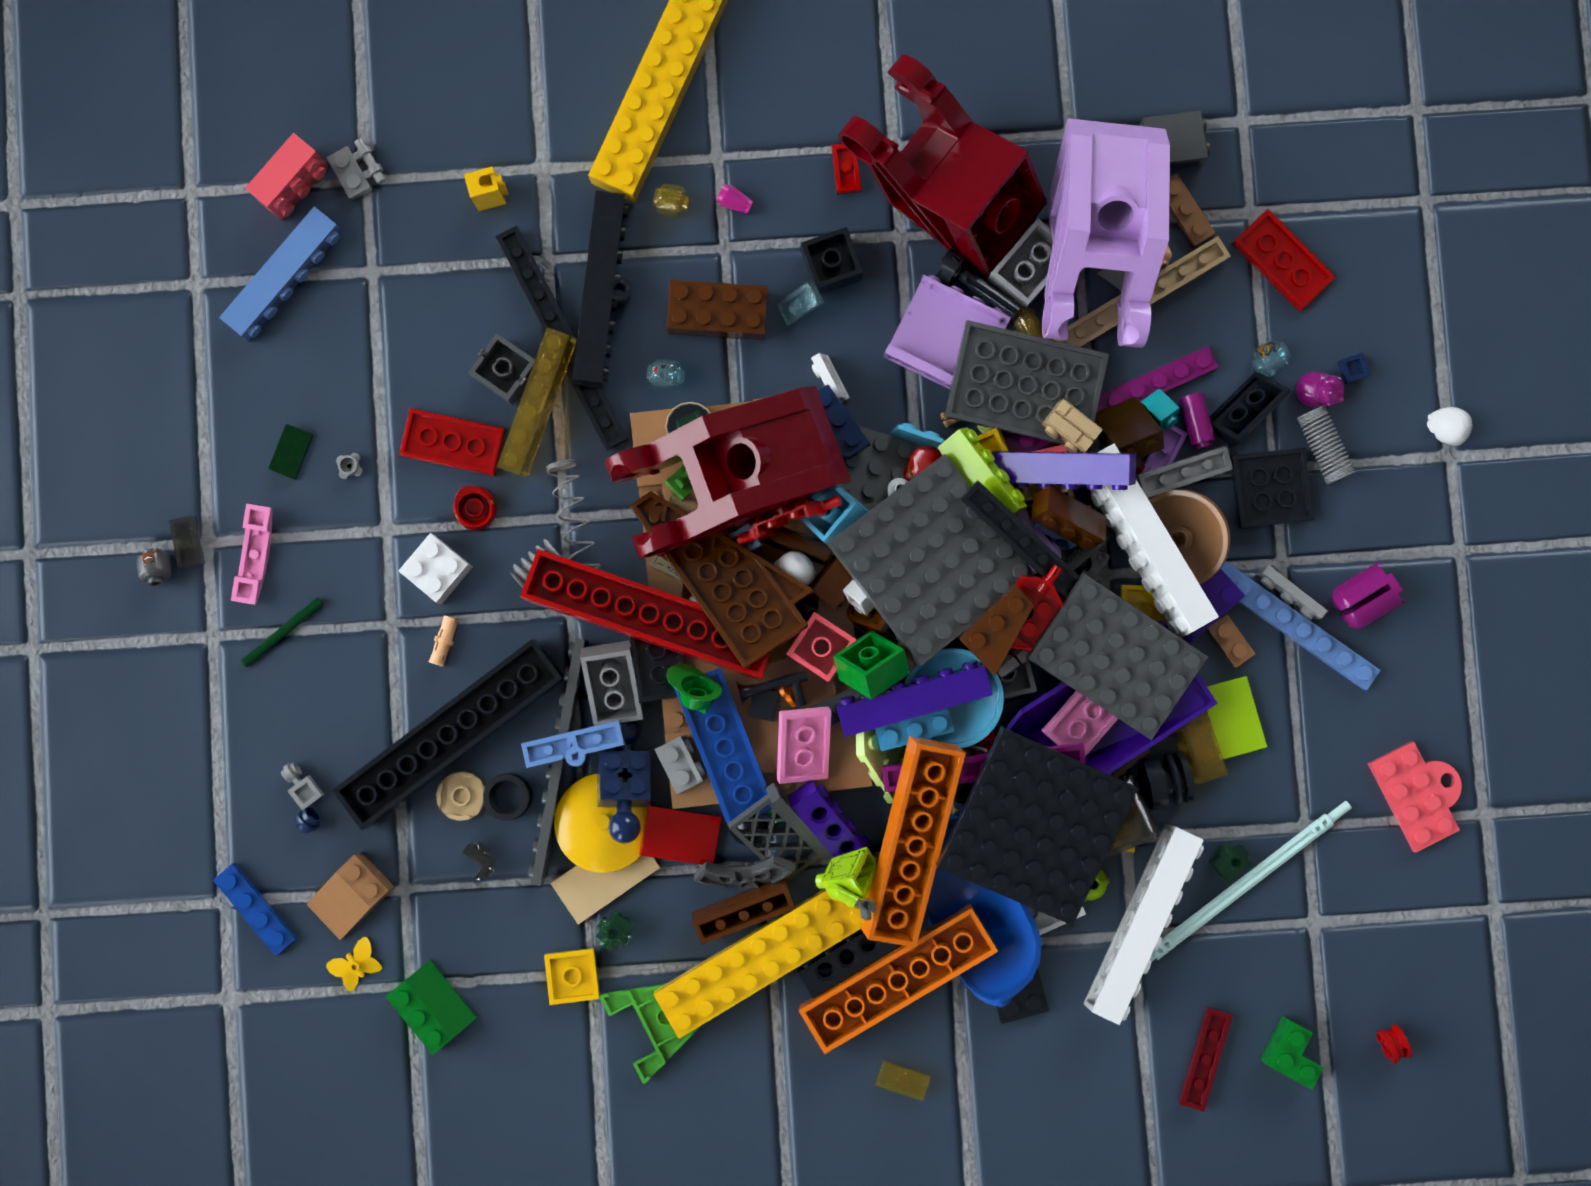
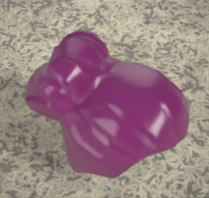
(1319, 389)

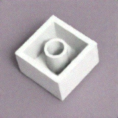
(435, 568)

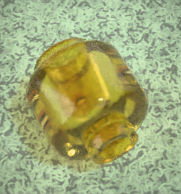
(670, 200)

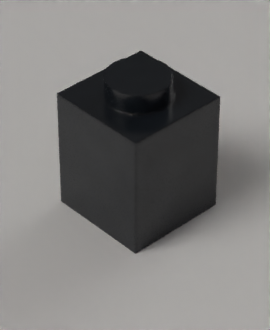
(763, 705)

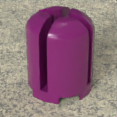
(1373, 606)

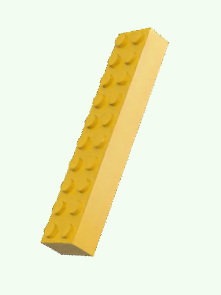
(655, 95)
(756, 961)

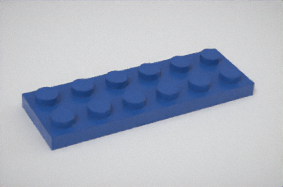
(726, 752)

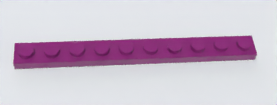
(1165, 378)

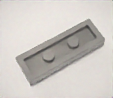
(1290, 593)

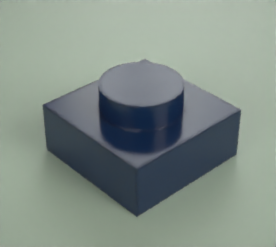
(1353, 368)

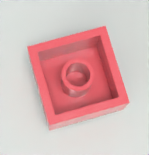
(818, 645)

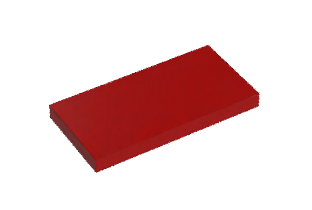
(1283, 260)
(452, 442)

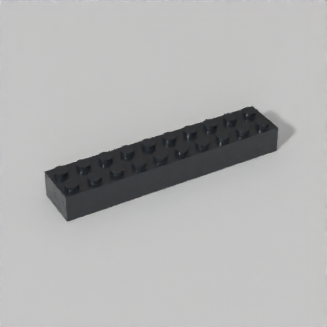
(448, 734)

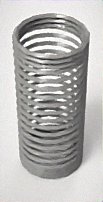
(1319, 441)

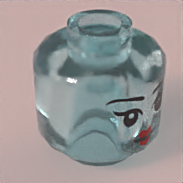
(665, 374)

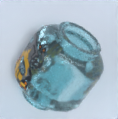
(1271, 358)

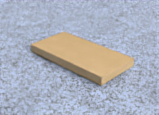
(590, 891)

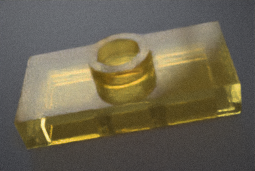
(902, 1080)

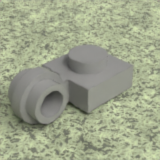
(304, 791)

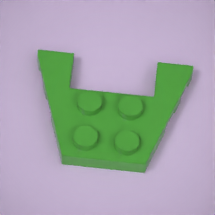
(655, 1023)

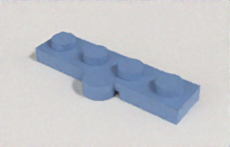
(573, 745)

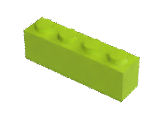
(978, 464)

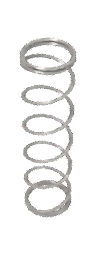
(559, 466)

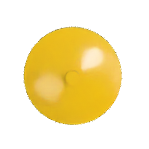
(584, 832)

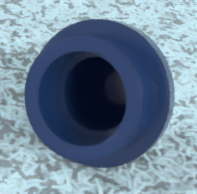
(308, 820)

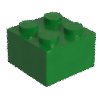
(871, 664)

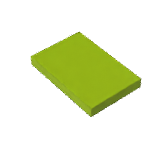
(1235, 718)

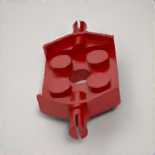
(803, 508)
(1046, 605)

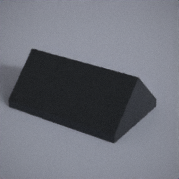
(1247, 408)

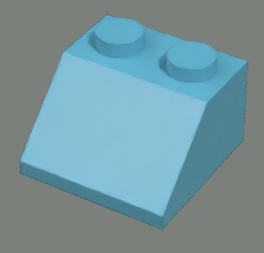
(838, 518)

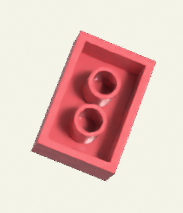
(287, 177)

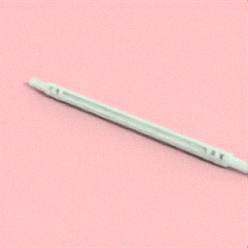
(1249, 880)

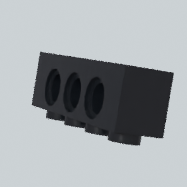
(819, 983)

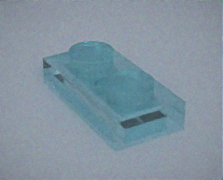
(800, 303)

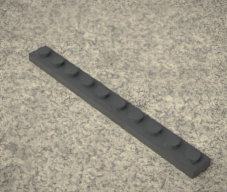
(556, 771)

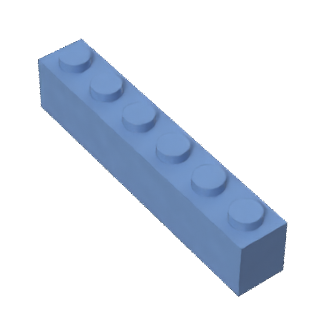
(281, 274)

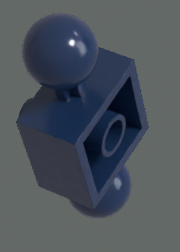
(613, 792)

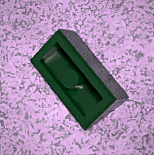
(290, 451)

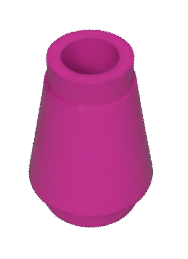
(733, 199)

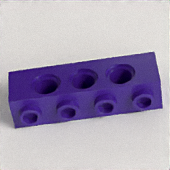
(812, 796)

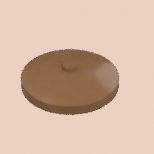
(1196, 529)

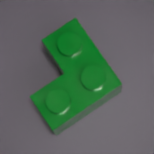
(1286, 1051)

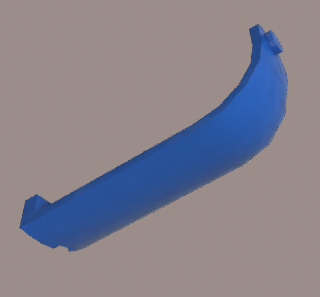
(1008, 924)

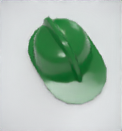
(694, 687)

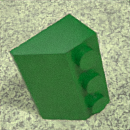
(431, 1007)

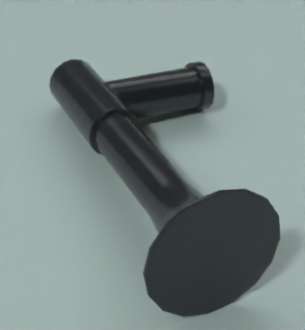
(793, 679)

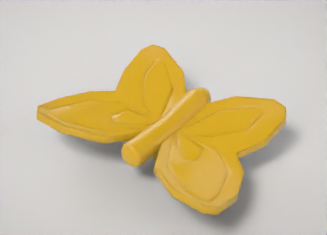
(355, 967)

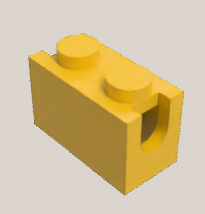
(486, 188)

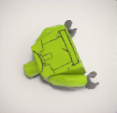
(849, 879)

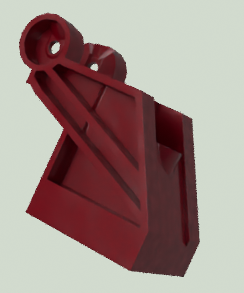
(953, 174)
(740, 465)

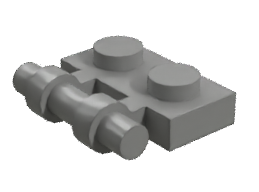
(349, 172)

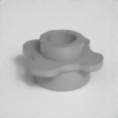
(343, 461)

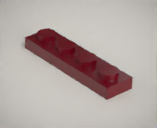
(1205, 1059)

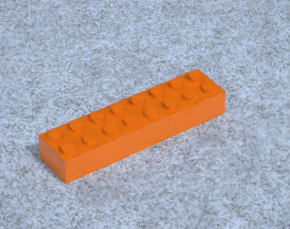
(913, 840)
(898, 979)

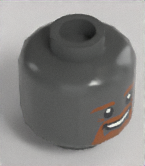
(154, 567)

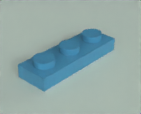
(923, 727)

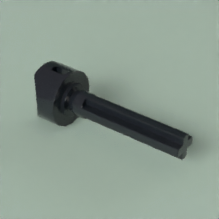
(956, 270)

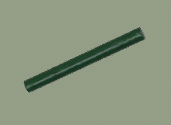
(282, 632)

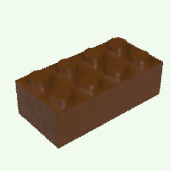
(717, 310)

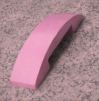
(254, 554)

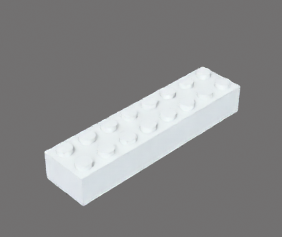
(1154, 556)
(1143, 924)

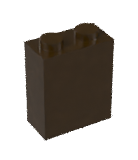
(1130, 428)

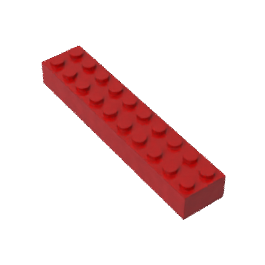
(630, 610)

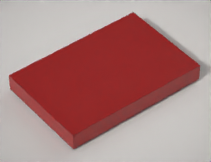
(680, 835)

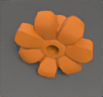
(788, 692)

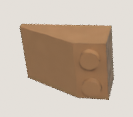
(350, 895)

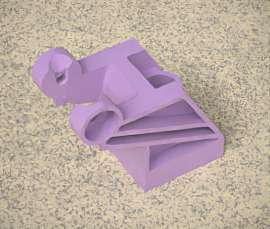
(1108, 214)

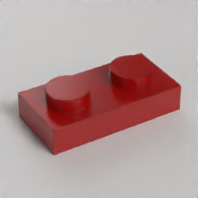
(845, 170)

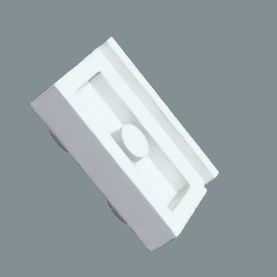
(824, 368)

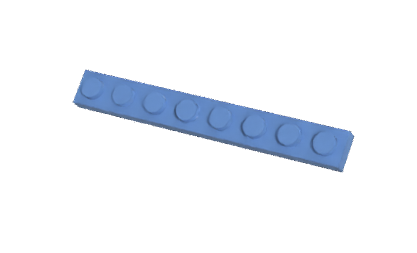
(1302, 630)

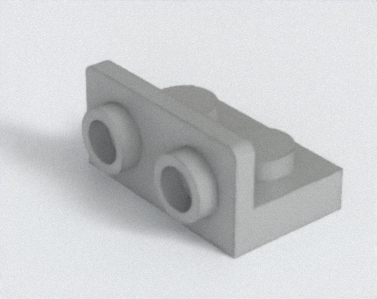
(680, 764)

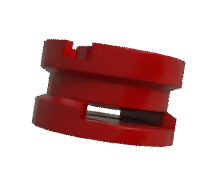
(1394, 1044)

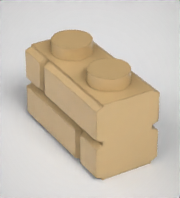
(1071, 427)

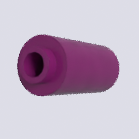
(1197, 420)

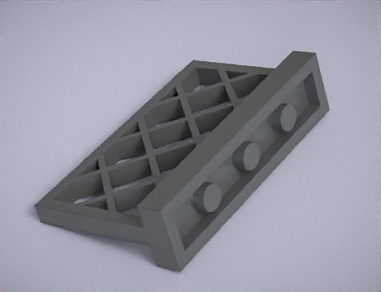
(780, 805)

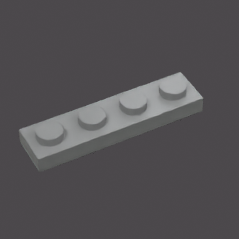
(1184, 471)

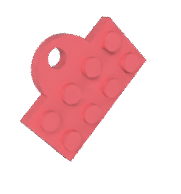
(1417, 794)

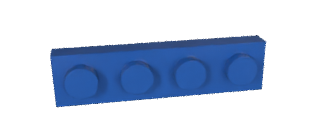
(255, 909)

